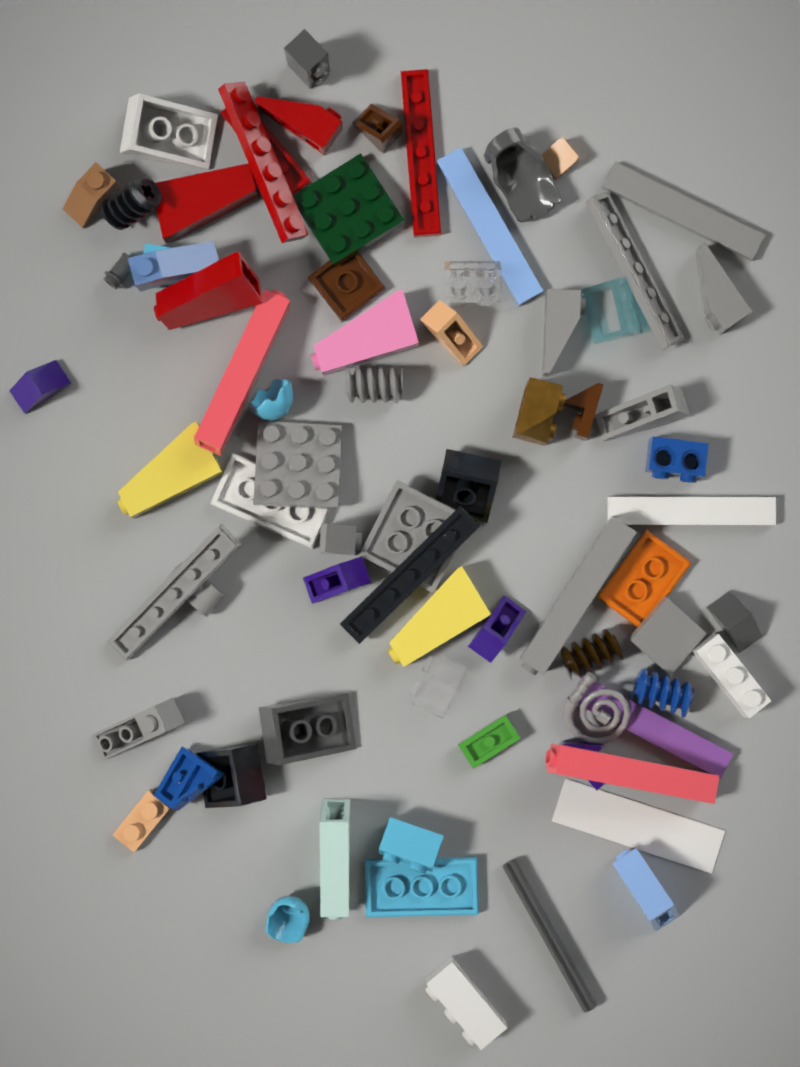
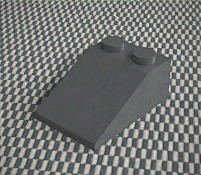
(307, 729)

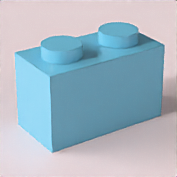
(410, 845)

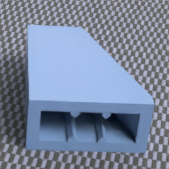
(645, 888)

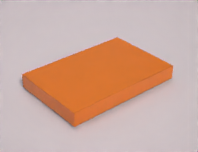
(643, 578)

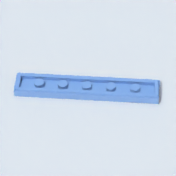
(489, 226)

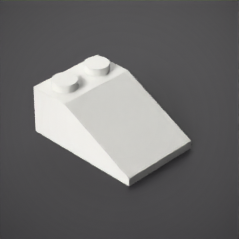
(168, 132)

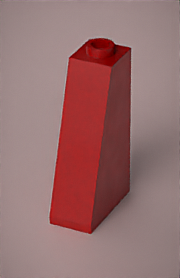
(201, 198)
(209, 293)

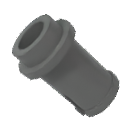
(118, 272)

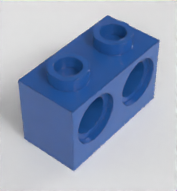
(676, 452)

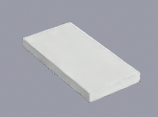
(236, 496)

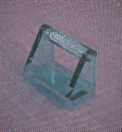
(625, 307)

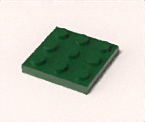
(348, 210)

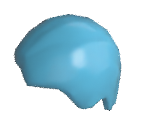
(274, 402)
(287, 919)

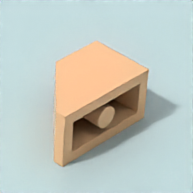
(452, 332)

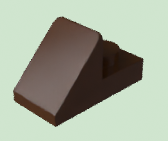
(587, 403)

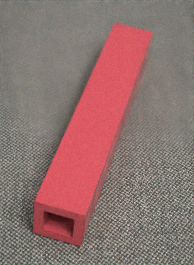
(242, 372)
(631, 773)

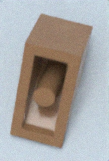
(89, 193)

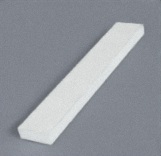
(693, 510)

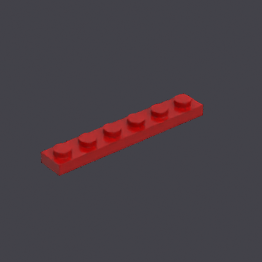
(263, 161)

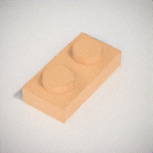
(141, 821)

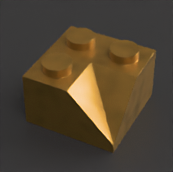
(538, 406)

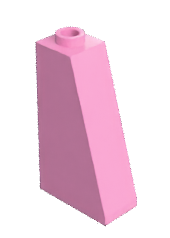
(370, 336)

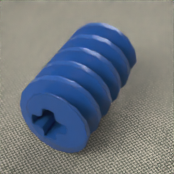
(663, 692)

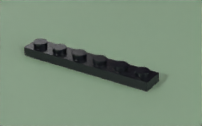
(410, 574)

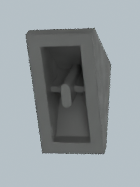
(735, 621)

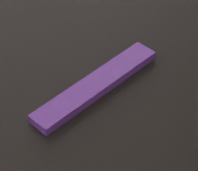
(667, 734)

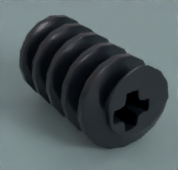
(131, 203)

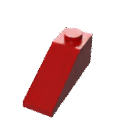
(306, 121)

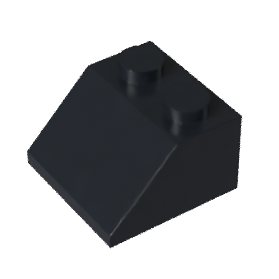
(469, 482)
(241, 778)

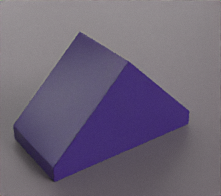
(39, 385)

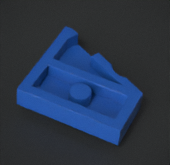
(186, 779)

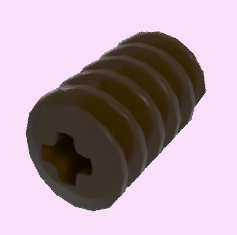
(591, 653)

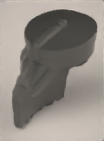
(521, 175)

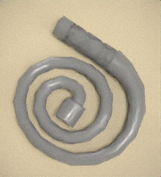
(573, 700)

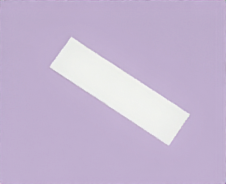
(638, 826)

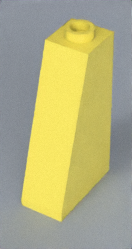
(169, 475)
(442, 617)

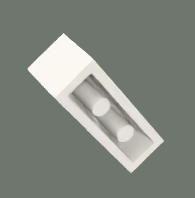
(731, 675)
(465, 1004)

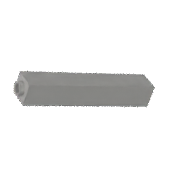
(576, 596)

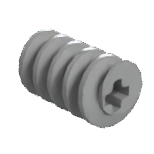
(374, 385)

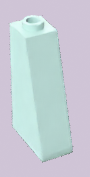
(335, 858)

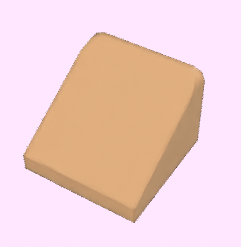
(560, 158)

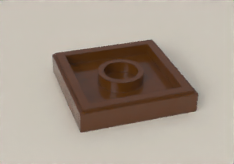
(347, 285)

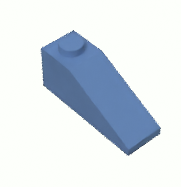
(171, 264)

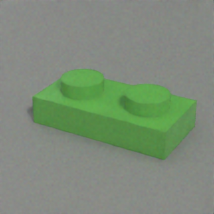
(489, 741)

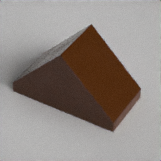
(379, 127)

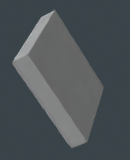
(667, 635)

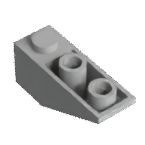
(138, 728)

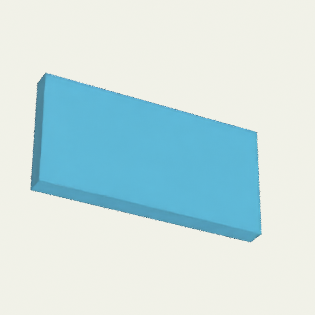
(401, 892)

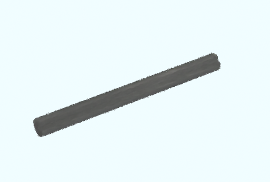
(549, 935)

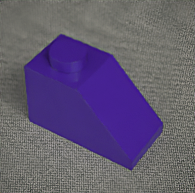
(336, 580)
(497, 629)

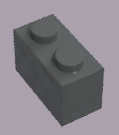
(307, 59)

